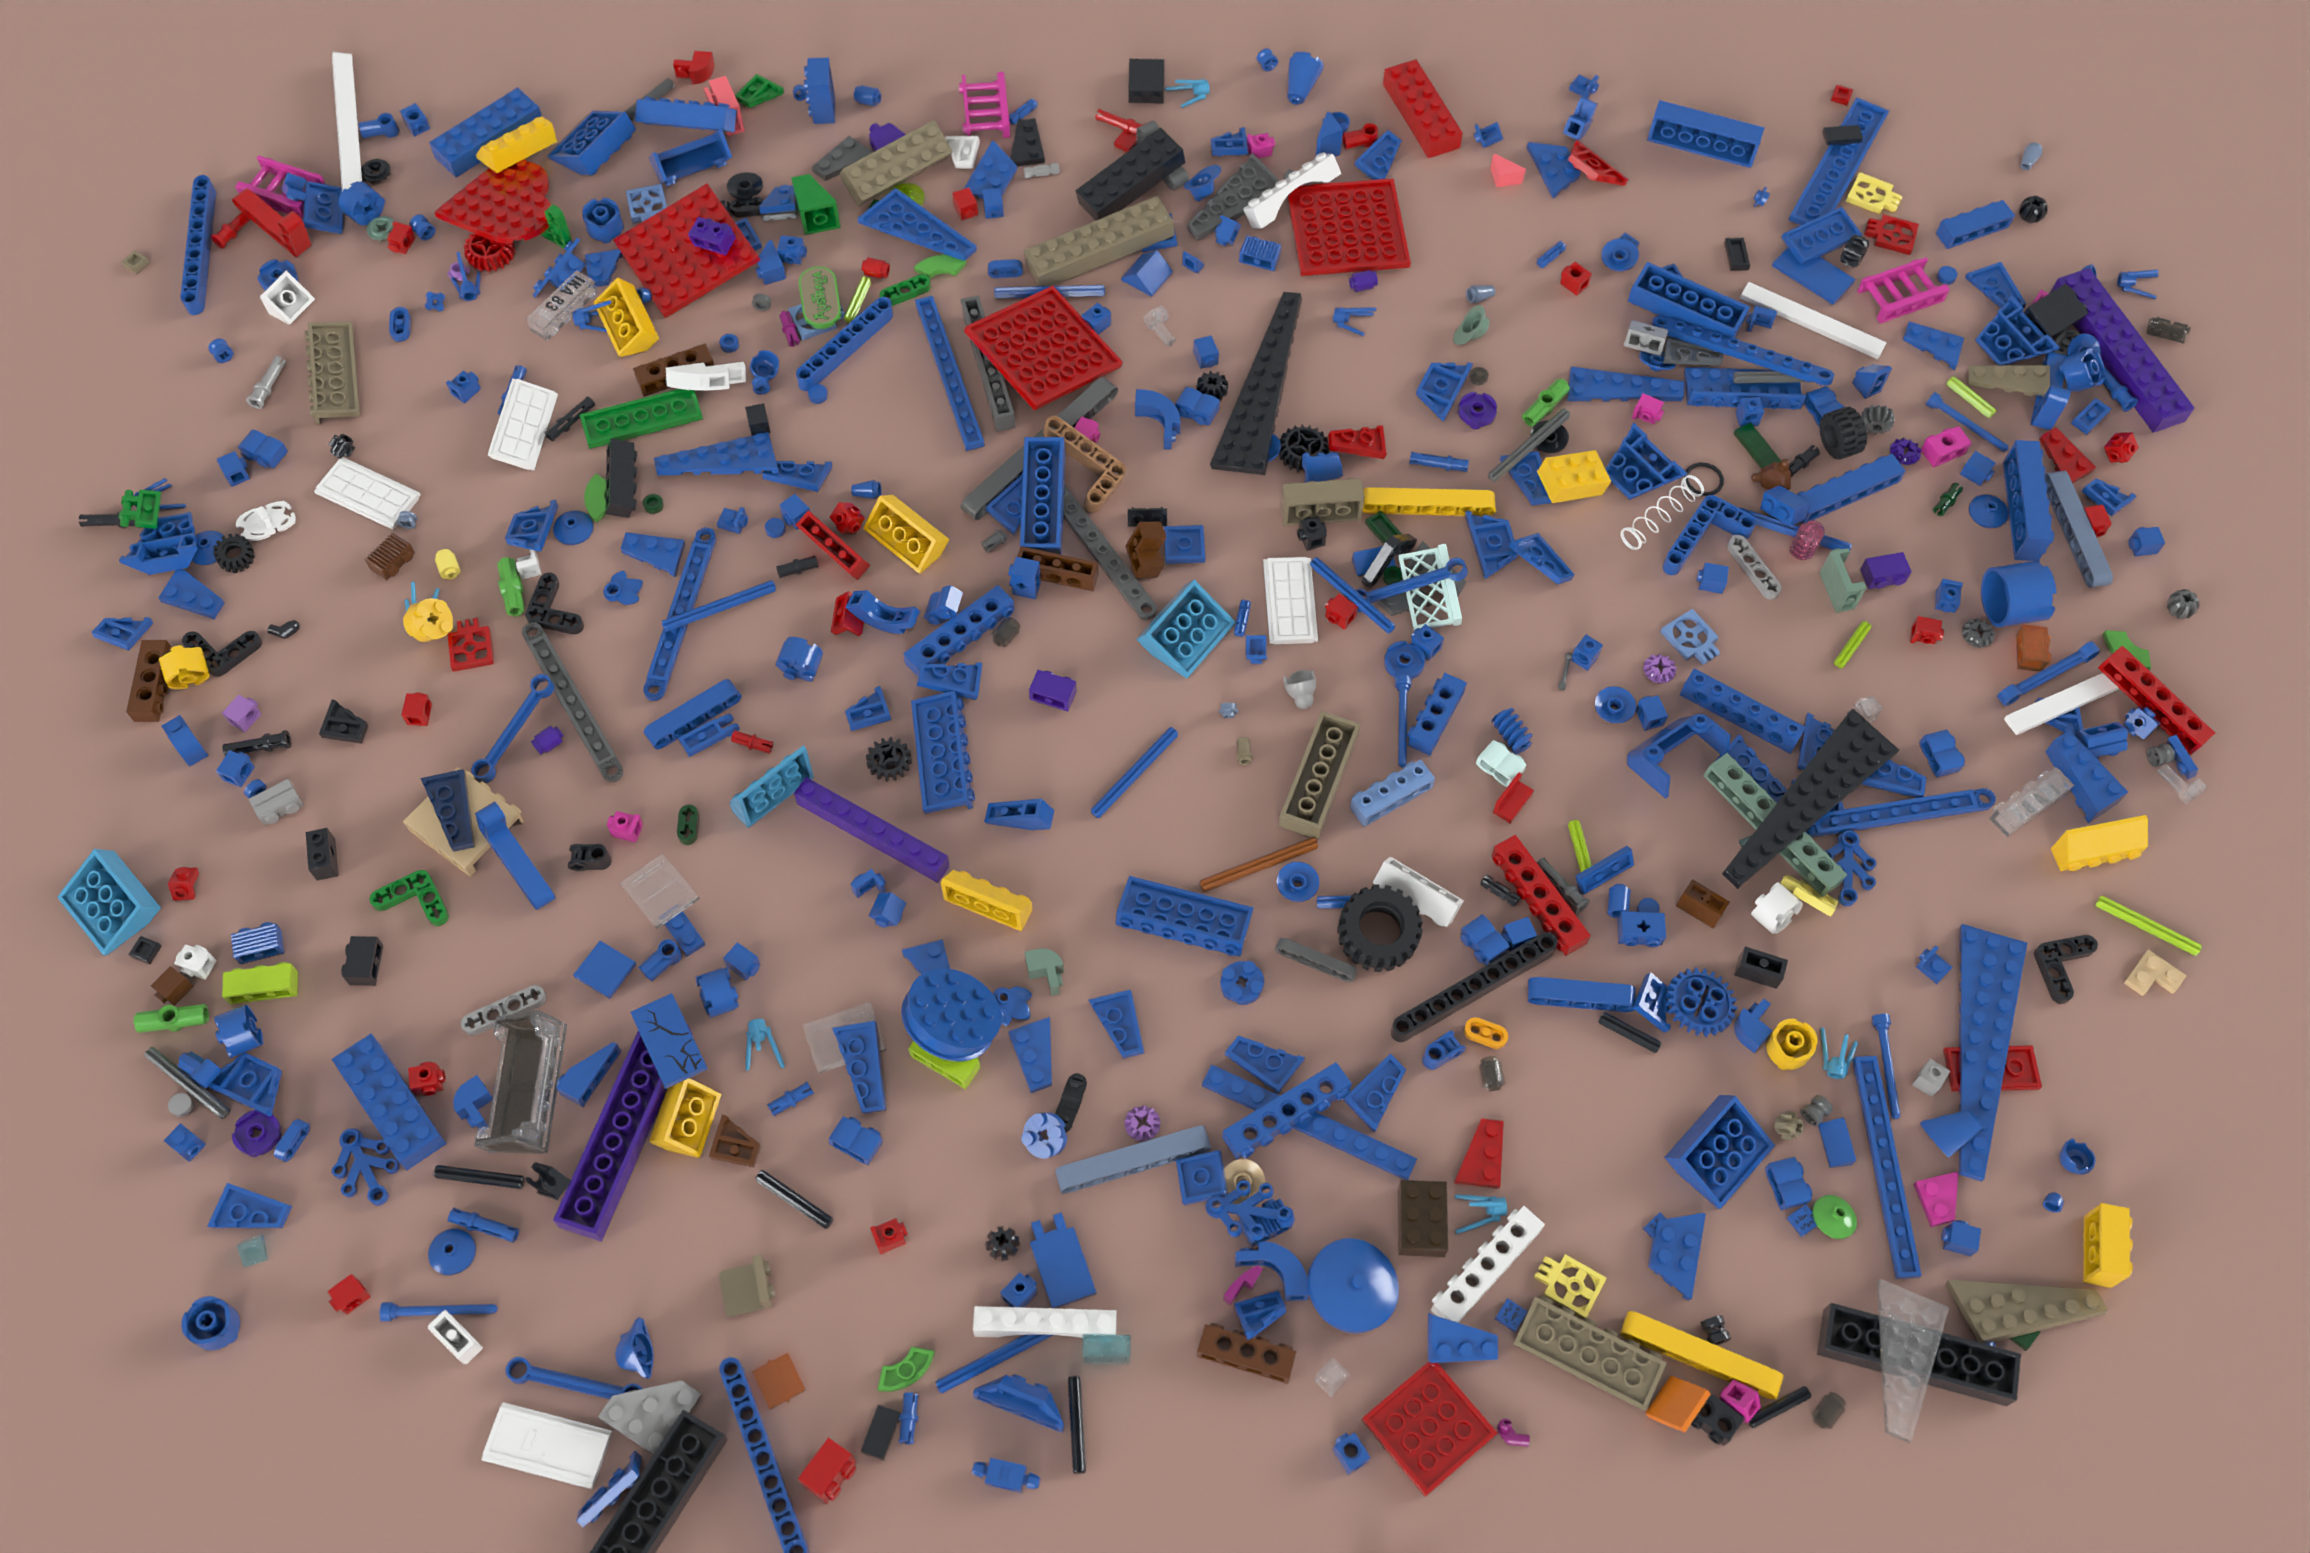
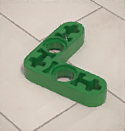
(558, 229)
(420, 890)

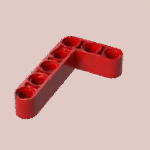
(287, 231)

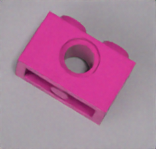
(1945, 446)

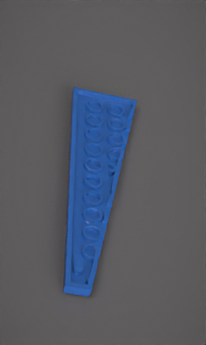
(1989, 994)

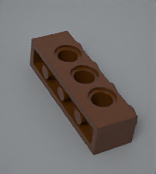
(652, 376)
(1063, 569)
(148, 683)
(1255, 1364)

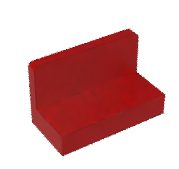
(843, 618)
(1512, 799)

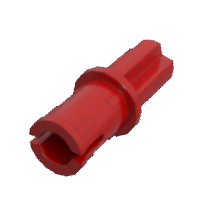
(752, 742)

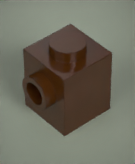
(171, 986)

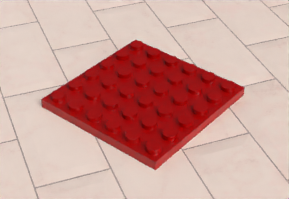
(1348, 227)
(669, 261)
(1043, 347)

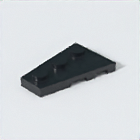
(1027, 144)

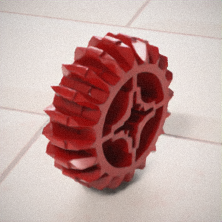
(487, 254)

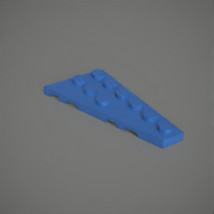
(1889, 777)

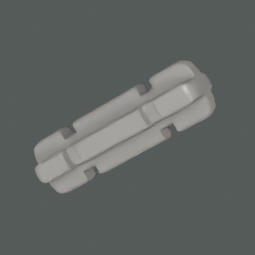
(1041, 170)

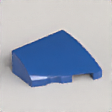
(1322, 467)
(1952, 1130)

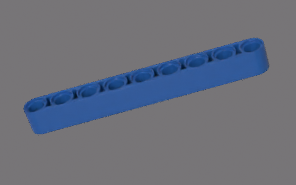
(198, 245)
(761, 1448)

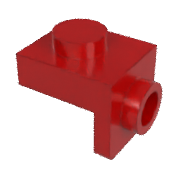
(182, 883)

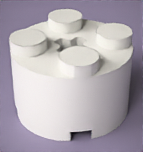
(1776, 908)

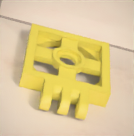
(1888, 202)
(1806, 893)
(1554, 1274)

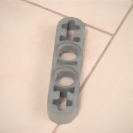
(1750, 568)
(503, 1008)

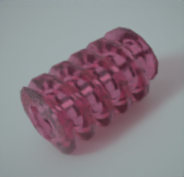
(1807, 540)

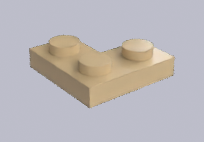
(2154, 969)

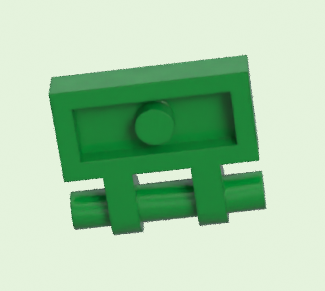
(147, 510)

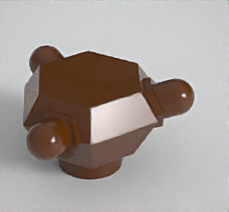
(1774, 475)

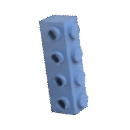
(1392, 792)

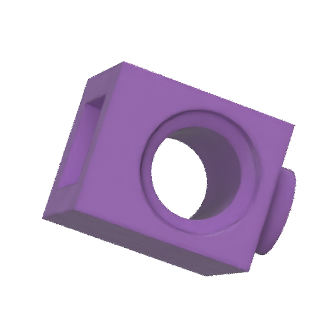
(242, 712)

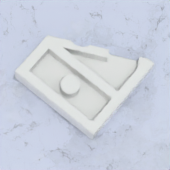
(964, 150)

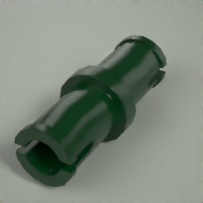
(1947, 499)

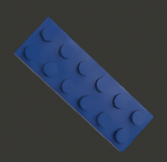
(1705, 134)
(459, 145)
(1687, 301)
(1043, 494)
(2027, 500)
(389, 1101)

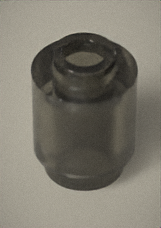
(1005, 632)
(1491, 1073)
(1828, 1410)

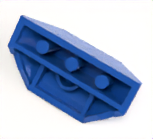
(1022, 1400)

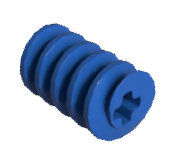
(1511, 730)

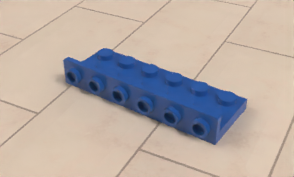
(1717, 389)
(942, 752)
(1184, 916)

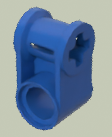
(1445, 1048)

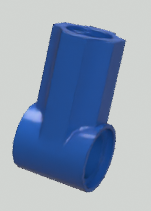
(382, 125)
(659, 961)
(200, 1070)

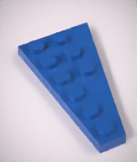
(907, 220)
(727, 457)

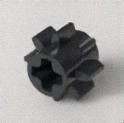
(341, 446)

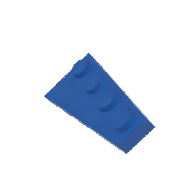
(1752, 765)

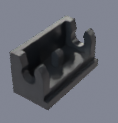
(550, 1181)

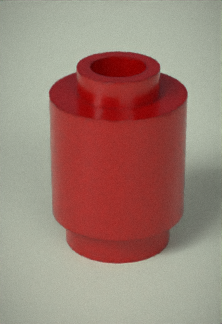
(875, 268)

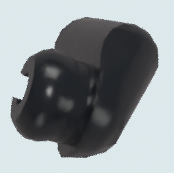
(285, 630)

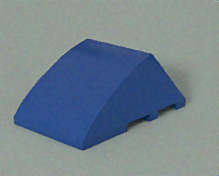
(2013, 336)
(1641, 466)
(164, 548)

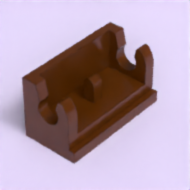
(1702, 903)

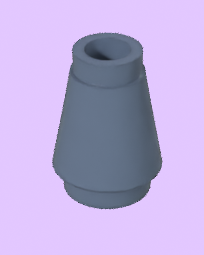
(2031, 155)
(1478, 293)

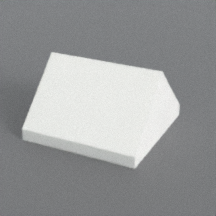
(286, 298)

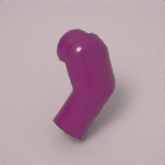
(1510, 1436)

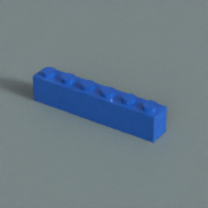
(685, 115)
(1852, 486)

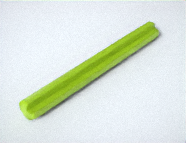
(2148, 925)

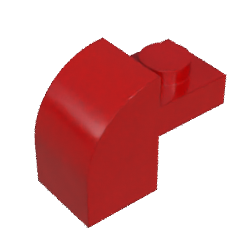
(698, 69)

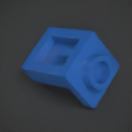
(1584, 86)
(733, 520)
(1933, 965)

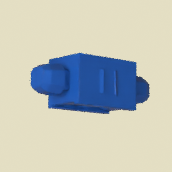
(1006, 1475)

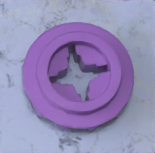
(1652, 672)
(1144, 1132)

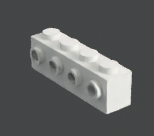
(1427, 895)

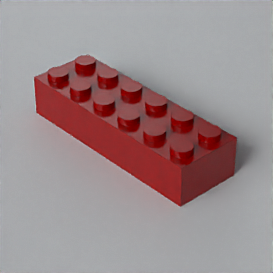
(1422, 108)

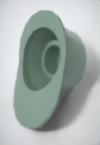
(1473, 326)

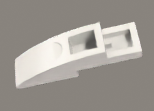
(705, 378)

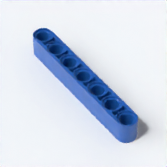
(844, 343)

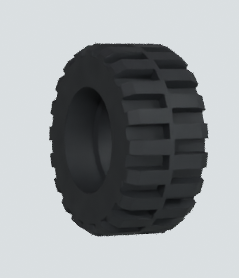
(1383, 901)

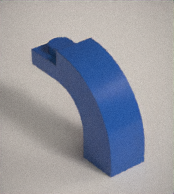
(1159, 407)
(879, 615)
(1282, 1262)

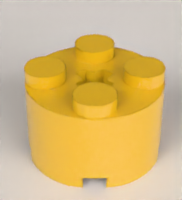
(439, 619)
(184, 667)
(1791, 1044)

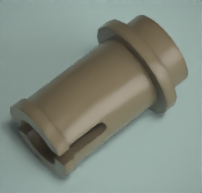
(1244, 756)

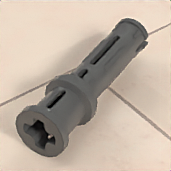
(1567, 891)

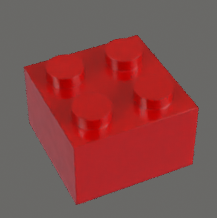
(828, 1471)

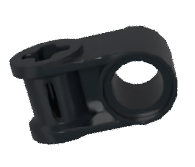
(584, 857)

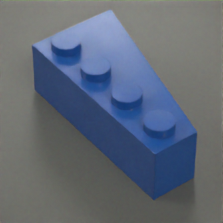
(2094, 785)

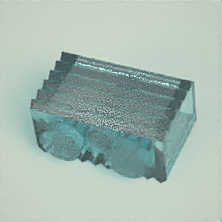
(1106, 1349)

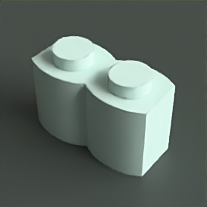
(1500, 763)

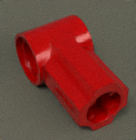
(1366, 136)

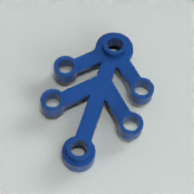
(1849, 865)
(362, 1164)
(1246, 1210)

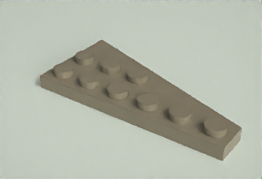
(2013, 1310)

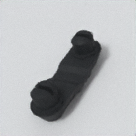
(1071, 1099)

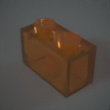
(2033, 648)

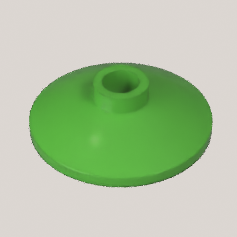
(1831, 1223)

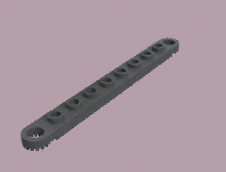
(1107, 557)
(573, 702)

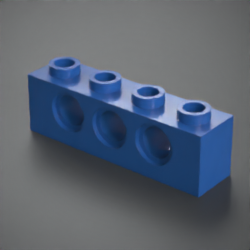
(1427, 740)

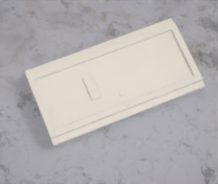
(522, 424)
(366, 492)
(1290, 600)
(547, 1445)

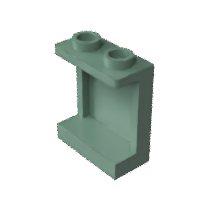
(1837, 582)

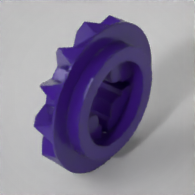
(1913, 454)

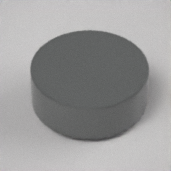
(761, 302)

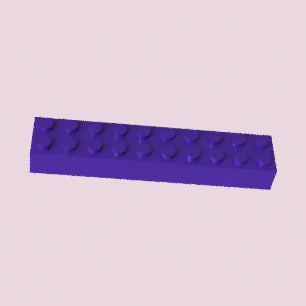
(2127, 354)
(613, 1146)

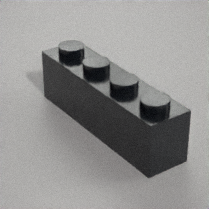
(620, 478)

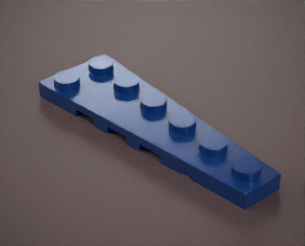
(1607, 385)

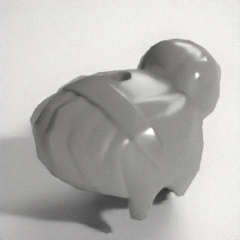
(1301, 687)

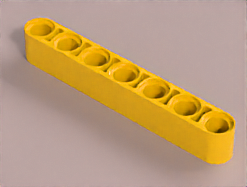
(1428, 501)
(1701, 1354)

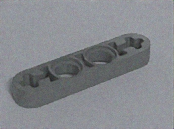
(1316, 960)

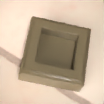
(135, 262)

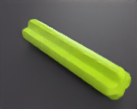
(857, 299)
(1971, 397)
(1852, 644)
(1579, 845)

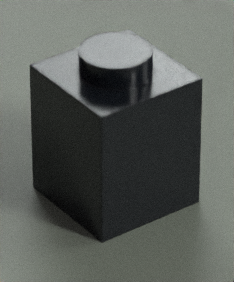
(757, 419)

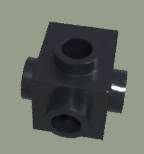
(1312, 533)

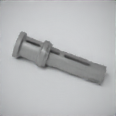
(263, 388)

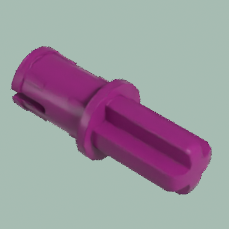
(789, 328)

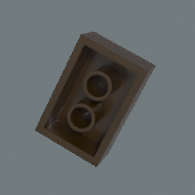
(1422, 1218)

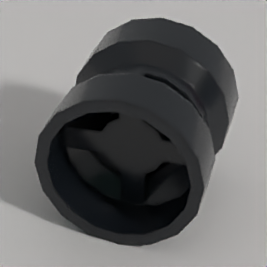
(1715, 1330)

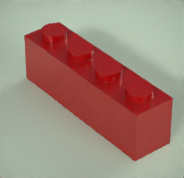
(833, 545)

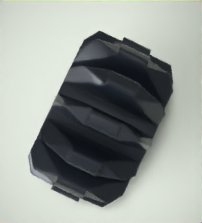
(1854, 251)
(1213, 385)

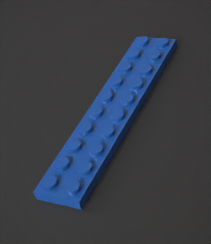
(1839, 164)

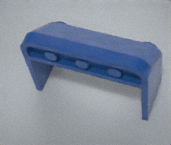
(691, 158)
(1647, 756)

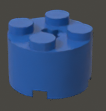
(361, 203)
(602, 219)
(2082, 370)
(799, 659)
(716, 992)
(238, 1030)
(211, 1323)

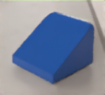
(1191, 262)

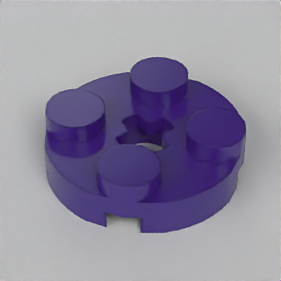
(1474, 418)
(259, 1145)

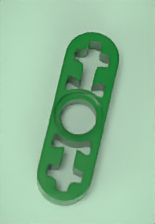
(909, 283)

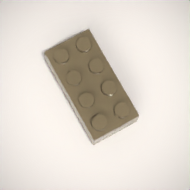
(1326, 499)

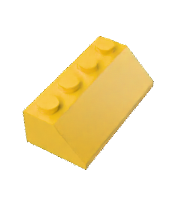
(517, 144)
(626, 319)
(905, 533)
(2101, 843)
(986, 899)

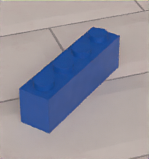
(1975, 224)

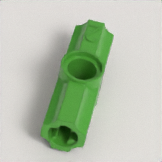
(1546, 402)
(511, 586)
(159, 1019)

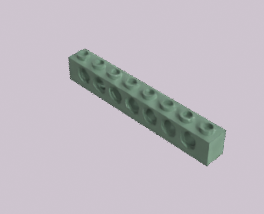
(1755, 805)

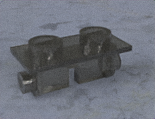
(2162, 328)

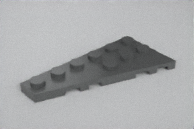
(1233, 196)

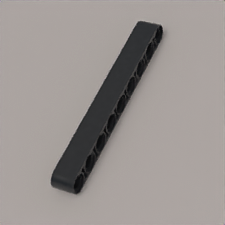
(1469, 995)

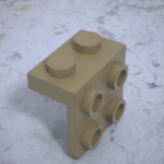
(747, 1287)

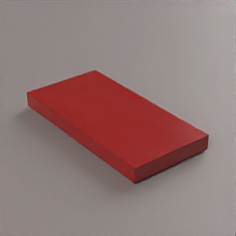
(2019, 1072)

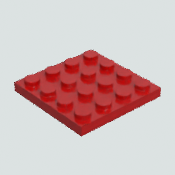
(1429, 1427)

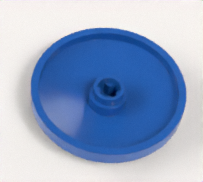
(1353, 1285)

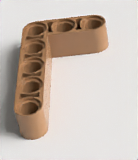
(1089, 460)

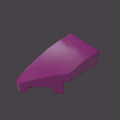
(1246, 1279)

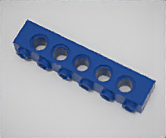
(962, 622)
(1742, 710)
(1331, 1077)

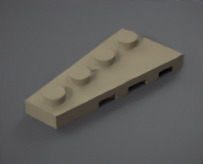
(2020, 378)

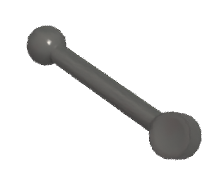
(1562, 685)

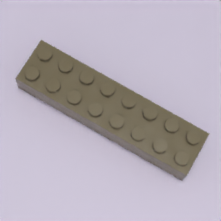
(1099, 242)

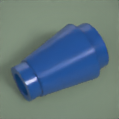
(868, 489)

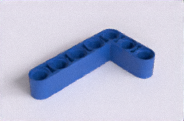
(2050, 407)
(1711, 511)
(494, 828)

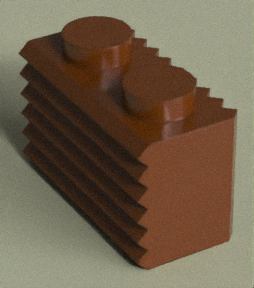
(390, 556)

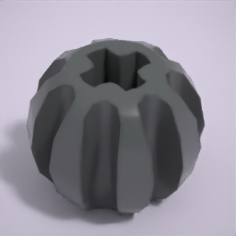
(2183, 604)

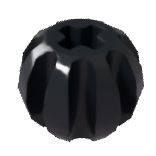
(2033, 209)
(1008, 1248)

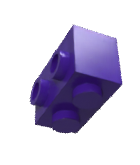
(712, 235)
(1885, 570)
(1053, 690)

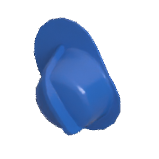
(1203, 182)

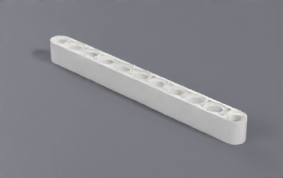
(346, 119)

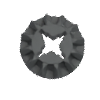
(1973, 637)

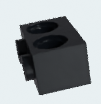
(1717, 1412)

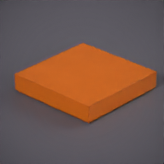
(1677, 1403)

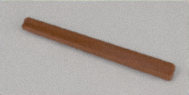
(1258, 864)

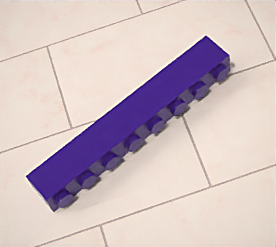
(872, 829)

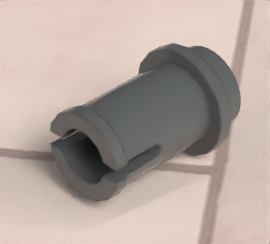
(994, 540)

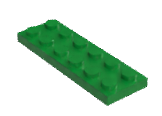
(640, 417)

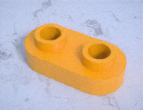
(1486, 1032)

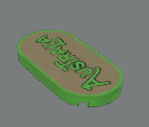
(819, 297)

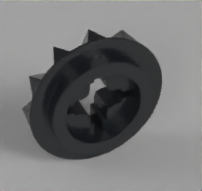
(375, 165)

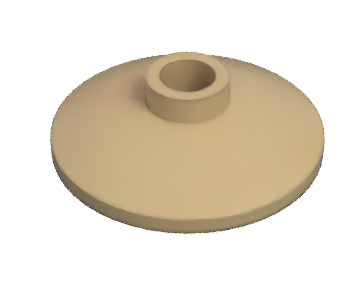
(1244, 1170)

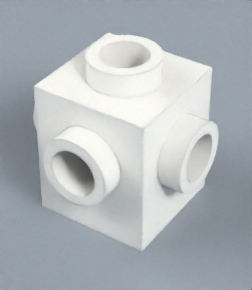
(195, 961)

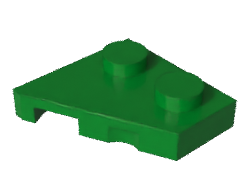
(758, 91)

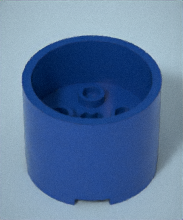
(2018, 593)

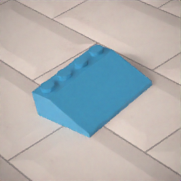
(1186, 629)
(772, 788)
(108, 900)

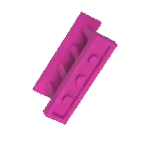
(998, 98)
(278, 201)
(1903, 305)

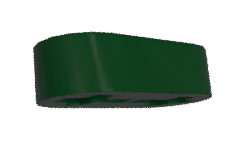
(683, 824)

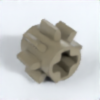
(1789, 1125)

